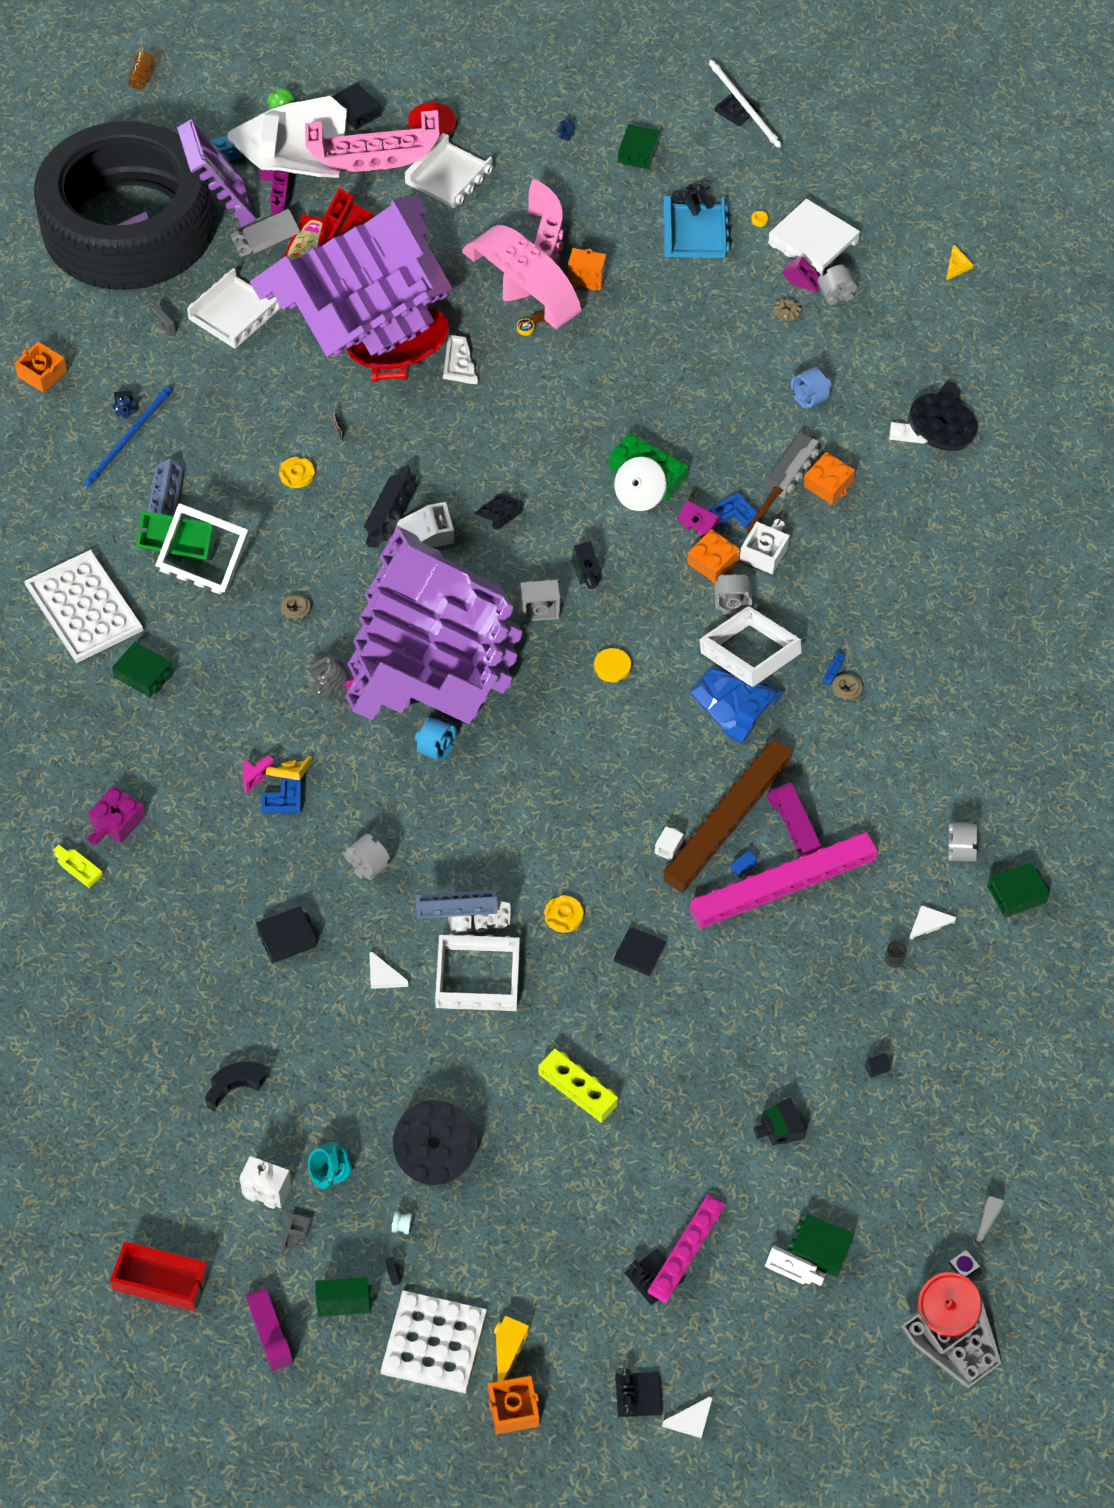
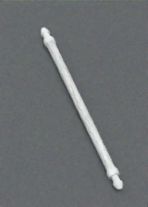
(772, 137)

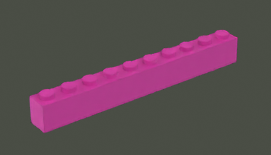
(783, 880)

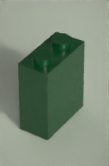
(638, 146)
(142, 669)
(1018, 889)
(822, 1244)
(343, 1296)

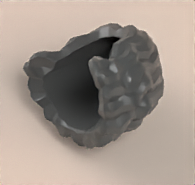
(329, 675)

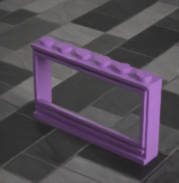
(203, 152)

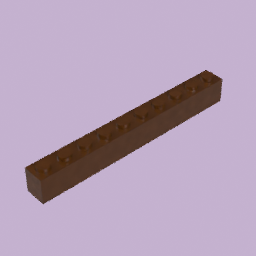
(727, 816)

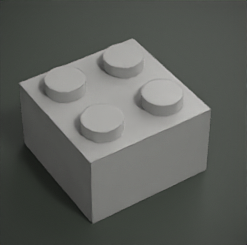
(539, 600)

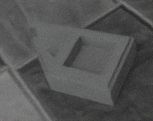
(164, 321)
(296, 1231)

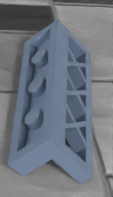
(169, 489)
(456, 904)

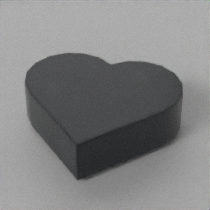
(950, 388)
(392, 1271)

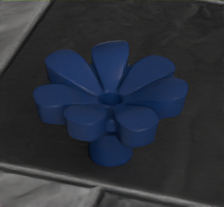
(566, 129)
(125, 403)

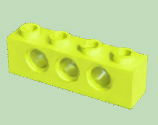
(598, 1108)

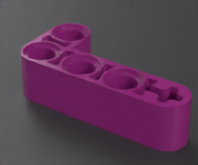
(279, 190)
(795, 818)
(268, 1329)

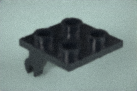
(690, 190)

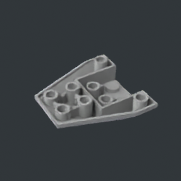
(963, 1356)

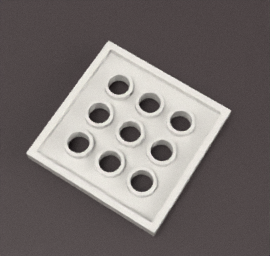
(436, 1374)

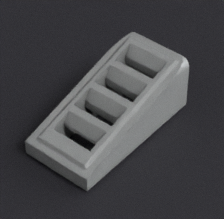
(990, 1212)

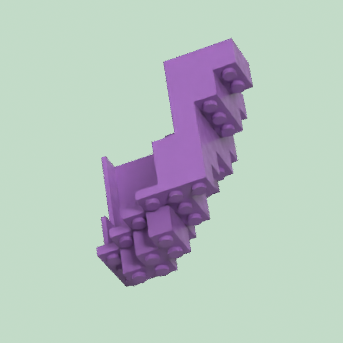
(364, 283)
(430, 635)

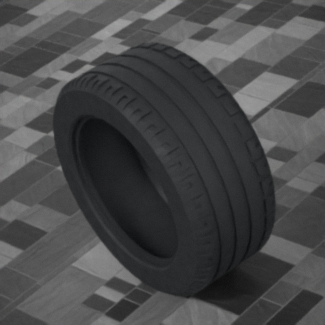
(131, 253)

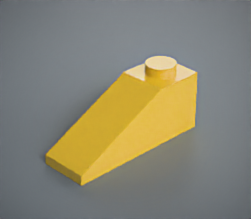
(509, 1342)

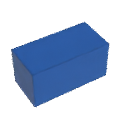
(743, 864)

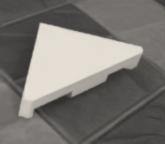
(929, 921)
(383, 975)
(690, 1420)

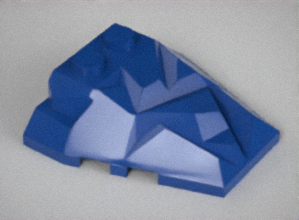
(733, 701)

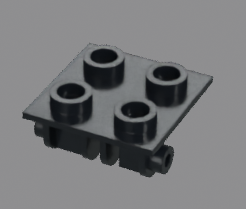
(500, 510)
(644, 1273)
(638, 1394)

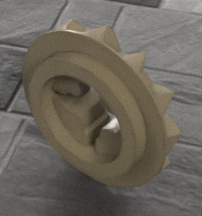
(785, 314)
(288, 604)
(850, 681)

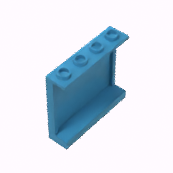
(695, 235)

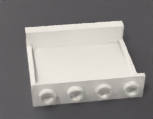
(447, 172)
(813, 234)
(231, 310)

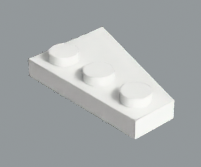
(458, 362)

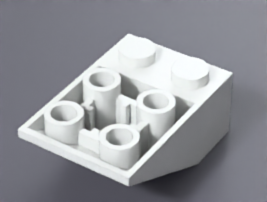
(430, 524)
(480, 923)

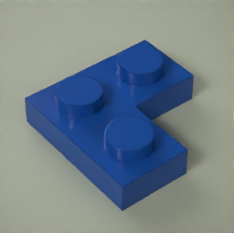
(735, 507)
(285, 802)

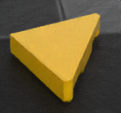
(958, 263)
(290, 769)

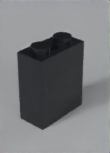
(359, 105)
(287, 934)

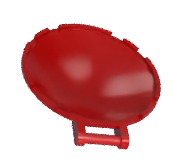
(405, 354)

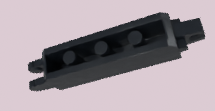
(389, 507)

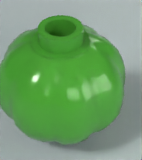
(280, 98)

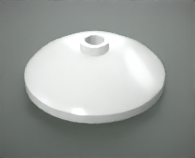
(650, 488)

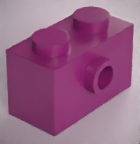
(698, 518)

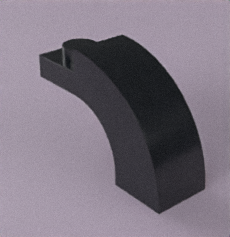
(234, 1076)

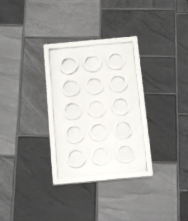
(83, 606)

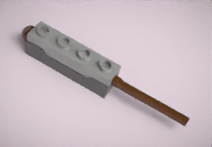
(788, 471)

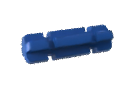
(834, 668)

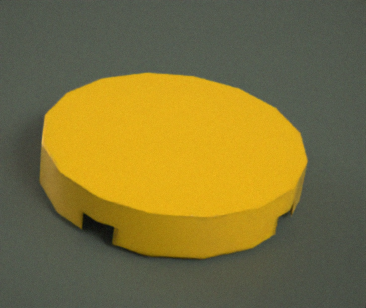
(296, 472)
(612, 665)
(568, 917)

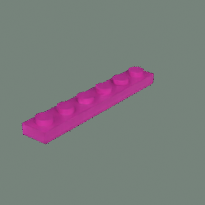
(686, 1248)

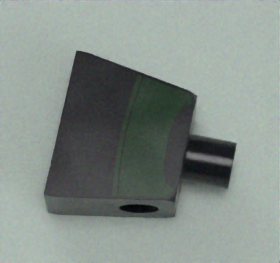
(585, 564)
(781, 1124)

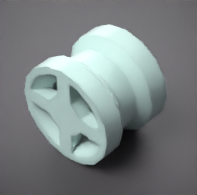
(402, 1222)

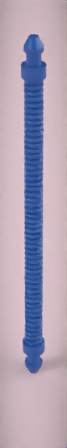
(95, 474)

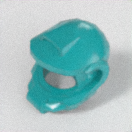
(329, 1161)

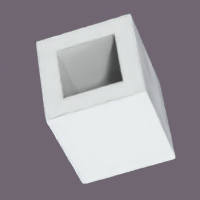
(669, 843)

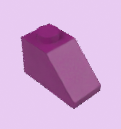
(801, 274)

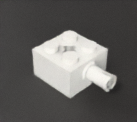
(765, 546)
(265, 1182)

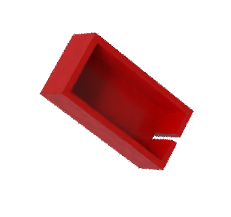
(159, 1276)

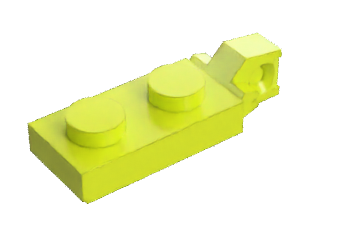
(78, 866)

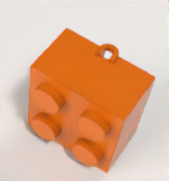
(587, 269)
(40, 367)
(829, 478)
(713, 556)
(513, 1405)

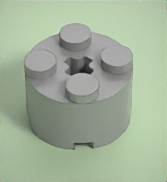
(837, 284)
(732, 594)
(962, 841)
(367, 857)

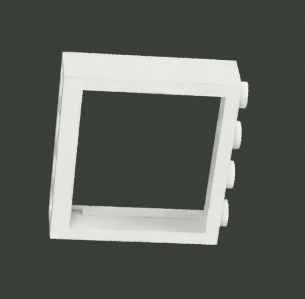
(199, 581)
(711, 646)
(473, 1000)

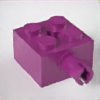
(114, 816)

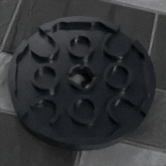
(926, 421)
(456, 1145)

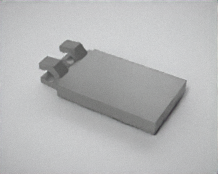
(265, 233)

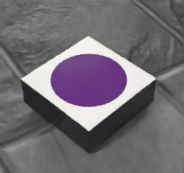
(964, 1264)

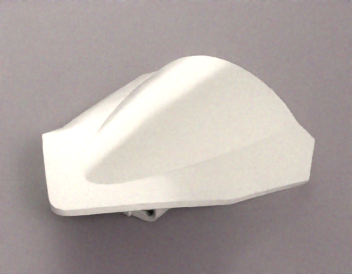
(278, 136)

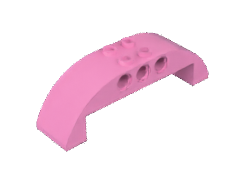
(373, 150)
(549, 236)
(529, 269)

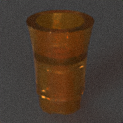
(141, 68)

